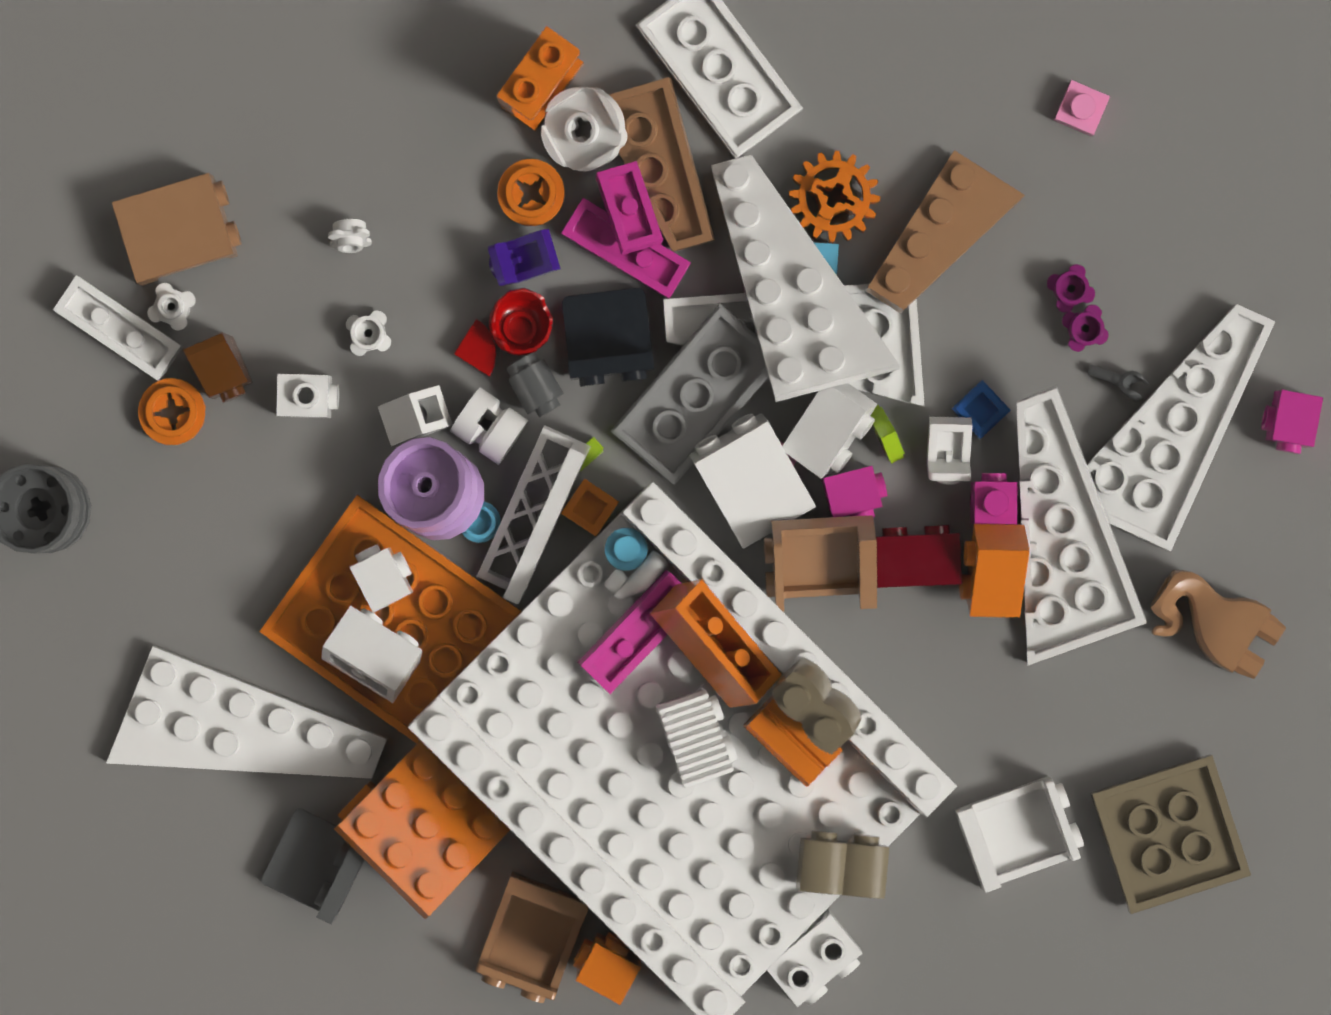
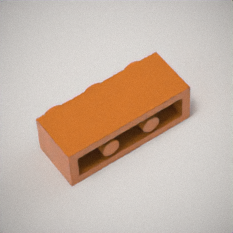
(715, 643)

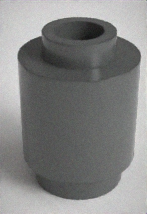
(534, 385)

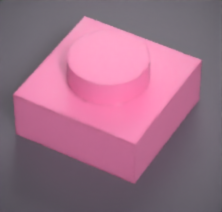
(1081, 108)

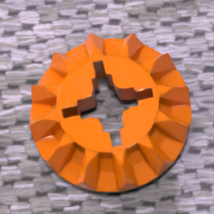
(511, 195)
(157, 398)

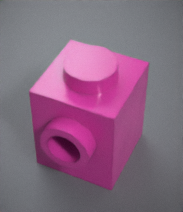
(1292, 420)
(854, 492)
(993, 500)

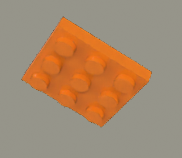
(422, 829)

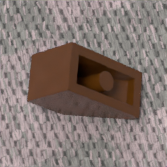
(219, 367)

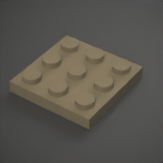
(1170, 834)

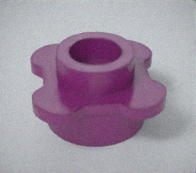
(1074, 277)
(1096, 333)

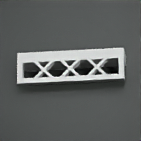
(547, 520)

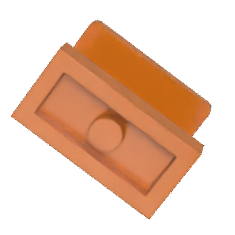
(539, 78)

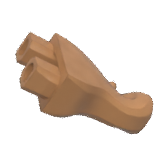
(1220, 624)

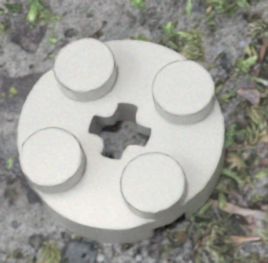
(607, 130)

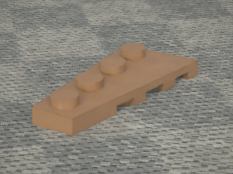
(665, 161)
(949, 220)

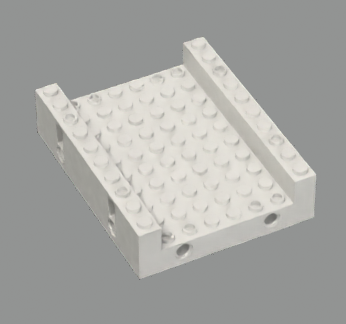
(590, 785)

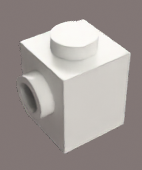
(306, 396)
(415, 415)
(382, 576)

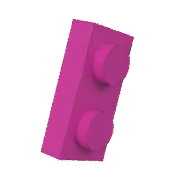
(629, 208)

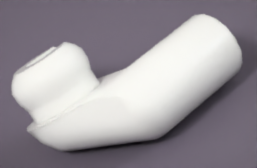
(640, 580)

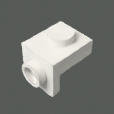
(949, 449)

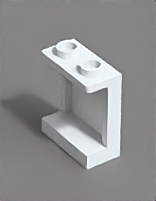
(751, 478)
(1019, 832)

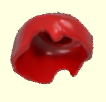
(520, 322)

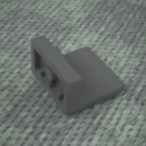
(313, 865)

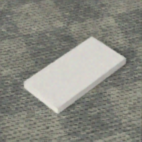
(720, 71)

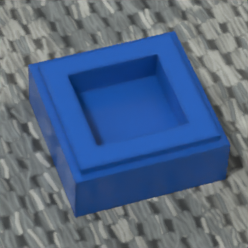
(982, 407)

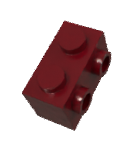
(918, 559)

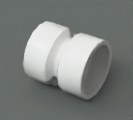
(502, 433)

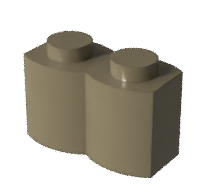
(824, 712)
(842, 866)

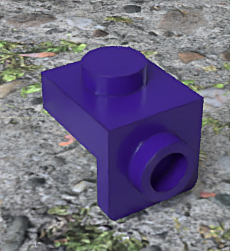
(523, 258)

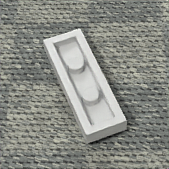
(117, 328)

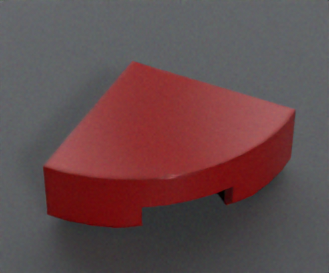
(478, 348)

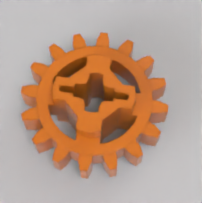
(852, 204)

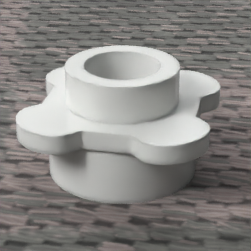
(349, 235)
(182, 300)
(357, 328)

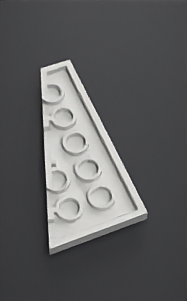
(800, 309)
(896, 330)
(1166, 447)
(1075, 569)
(217, 722)

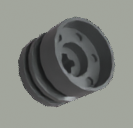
(21, 498)

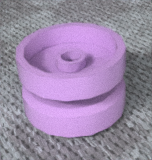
(431, 488)

